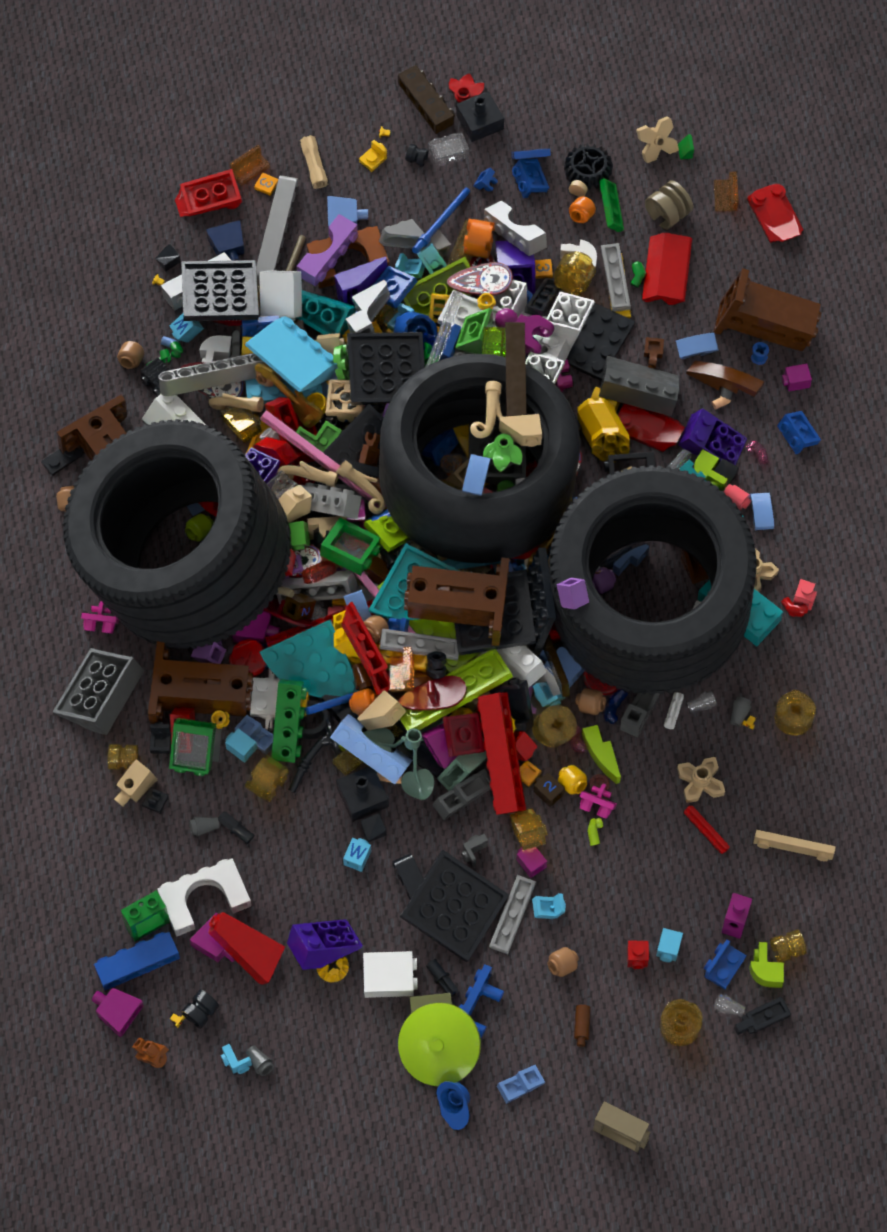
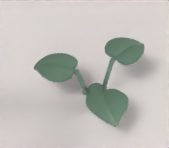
(417, 783)

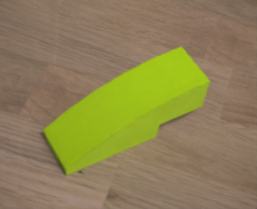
(601, 752)

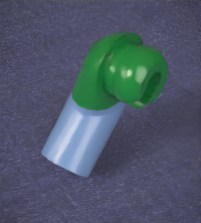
(174, 345)

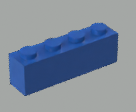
(137, 960)

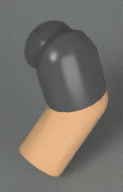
(725, 398)

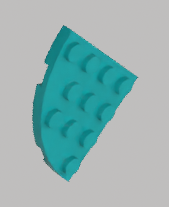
(390, 598)
(314, 661)

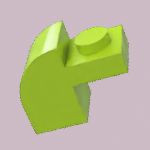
(707, 464)
(766, 973)

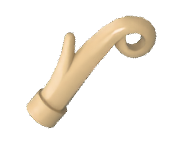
(493, 390)
(254, 404)
(304, 470)
(363, 481)

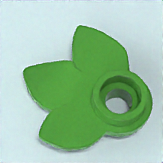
(503, 454)

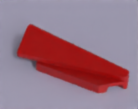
(366, 649)

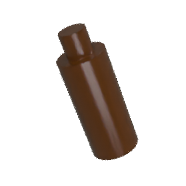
(582, 1024)

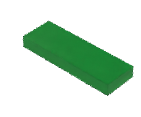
(611, 205)

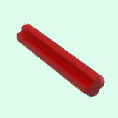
(706, 829)

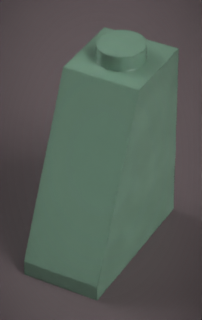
(461, 769)

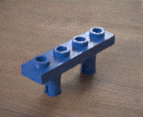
(479, 989)

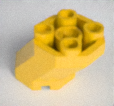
(603, 428)

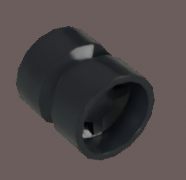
(202, 1006)

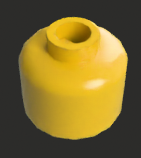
(572, 779)

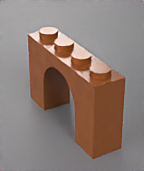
(366, 243)

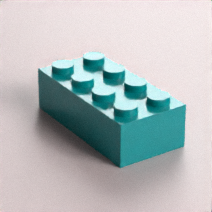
(762, 619)

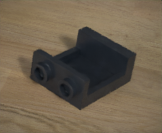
(518, 701)

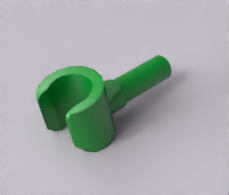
(164, 354)

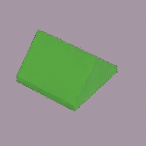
(472, 331)

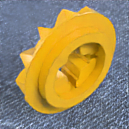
(334, 975)

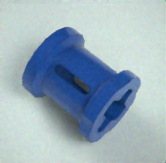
(760, 352)

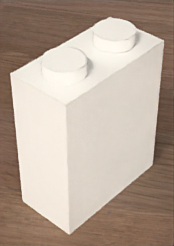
(281, 294)
(389, 974)

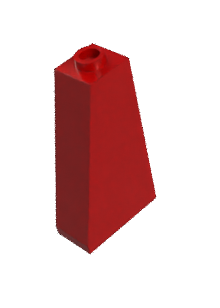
(247, 946)

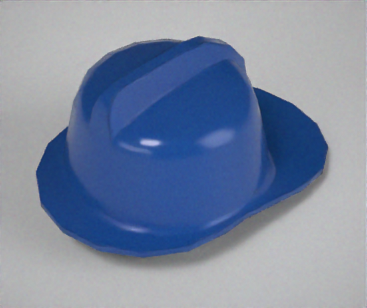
(454, 1104)

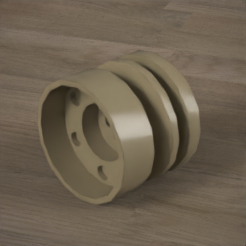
(670, 202)

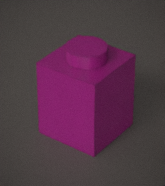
(797, 377)
(531, 861)

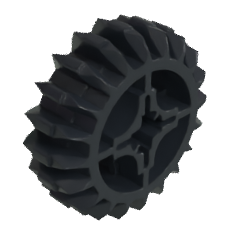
(592, 160)

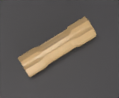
(314, 163)

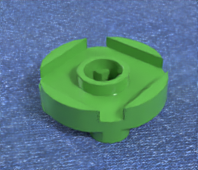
(340, 356)

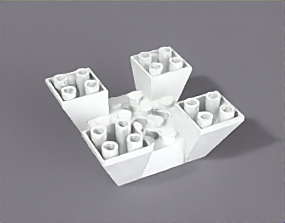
(567, 317)

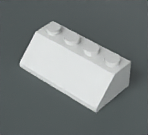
(169, 408)
(522, 663)

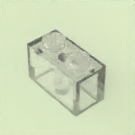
(448, 149)

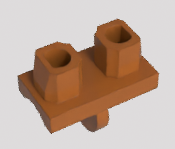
(150, 1052)

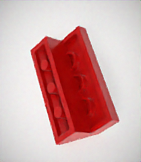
(667, 268)

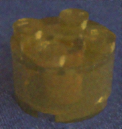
(574, 273)
(802, 709)
(559, 716)
(267, 777)
(685, 1012)

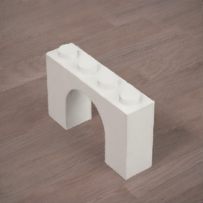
(223, 876)

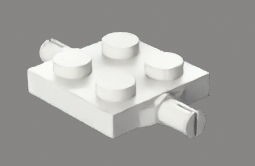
(265, 698)

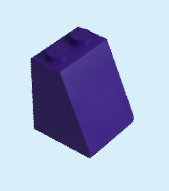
(519, 263)

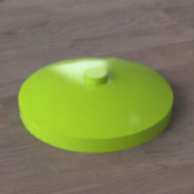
(439, 1044)

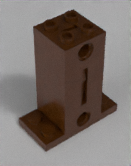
(768, 314)
(95, 428)
(458, 597)
(198, 686)

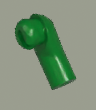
(639, 272)

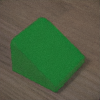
(686, 148)

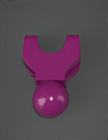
(533, 326)

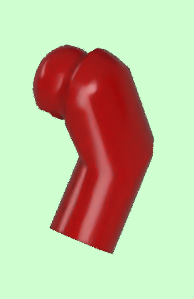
(794, 610)

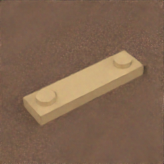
(821, 851)

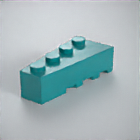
(325, 314)

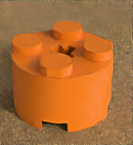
(479, 238)

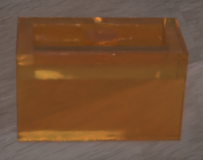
(249, 165)
(726, 193)
(402, 671)

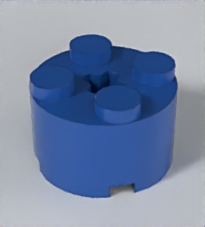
(415, 322)

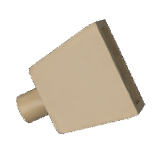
(140, 777)

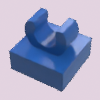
(484, 180)
(398, 624)

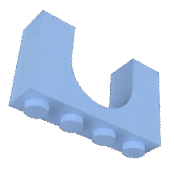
(351, 737)

